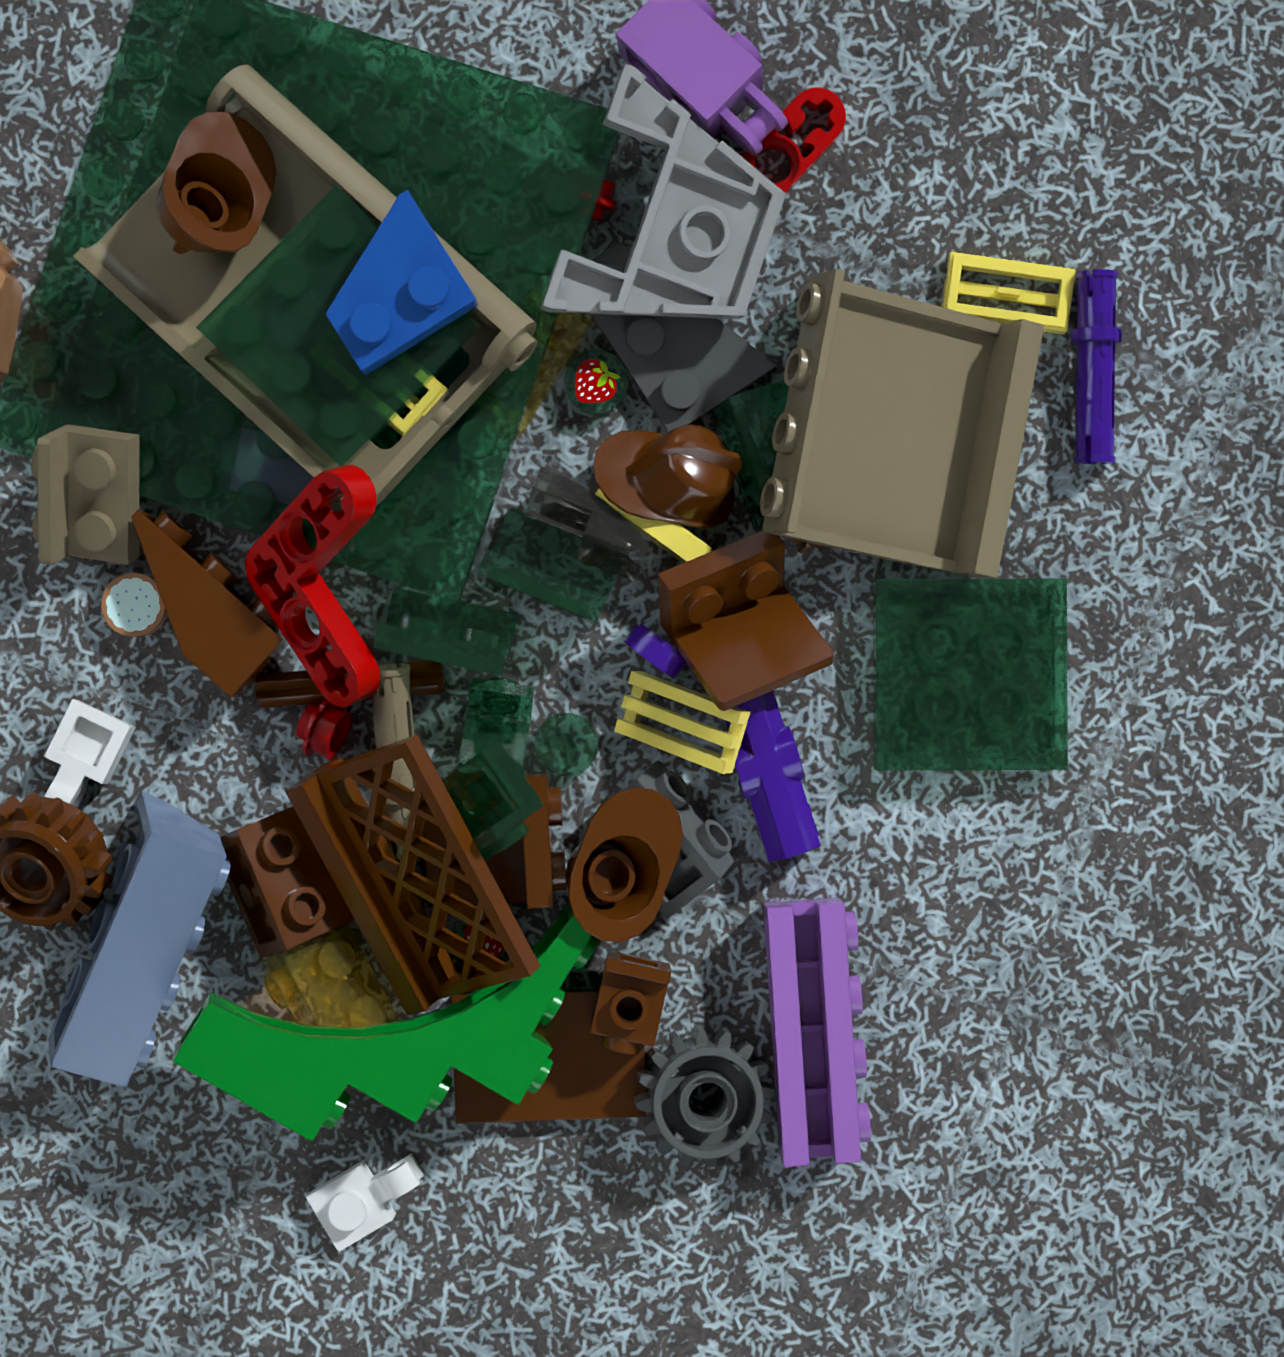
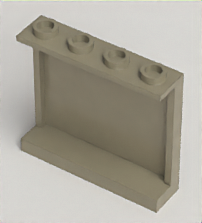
(900, 428)

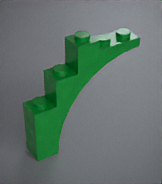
(302, 1070)

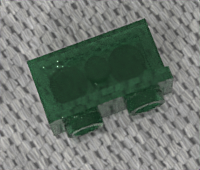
(492, 799)

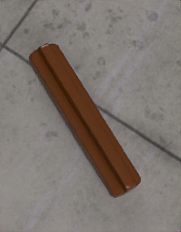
(299, 689)

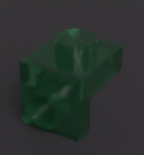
(497, 711)

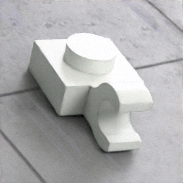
(86, 748)
(359, 1202)

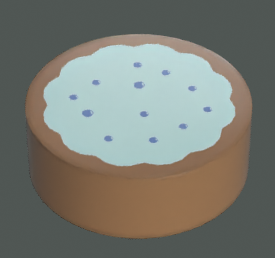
(133, 605)

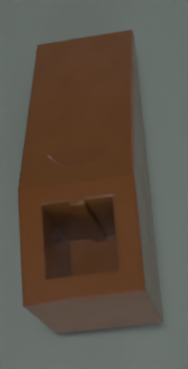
(209, 617)

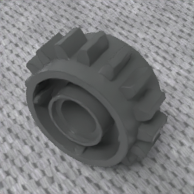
(729, 1121)

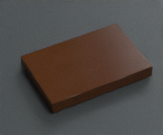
(583, 1077)

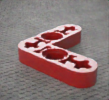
(298, 572)

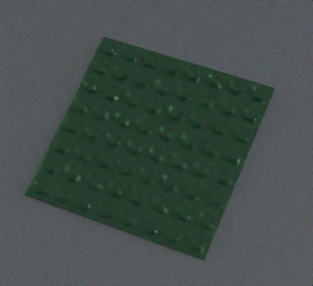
(487, 160)

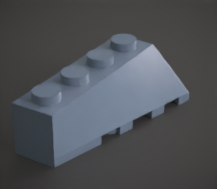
(138, 944)

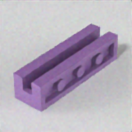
(813, 1030)

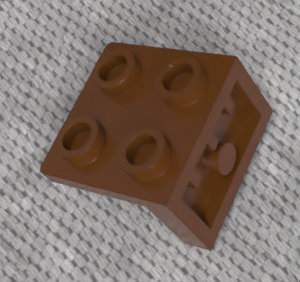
(739, 621)
(282, 883)

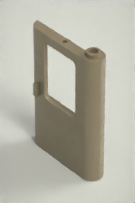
(181, 290)

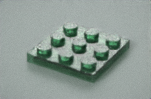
(286, 345)
(970, 674)

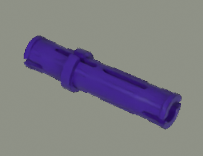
(1095, 369)

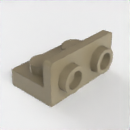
(86, 495)

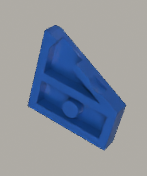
(398, 289)

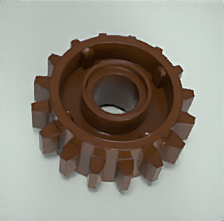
(50, 862)

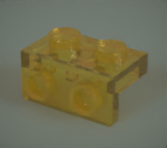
(327, 983)

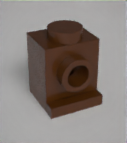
(630, 977)

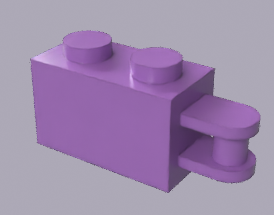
(701, 68)

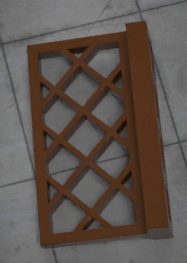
(384, 891)

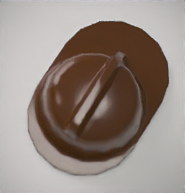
(216, 185)
(670, 475)
(624, 864)

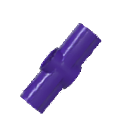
(771, 780)

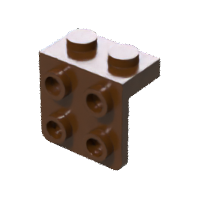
(527, 868)

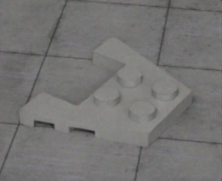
(699, 229)

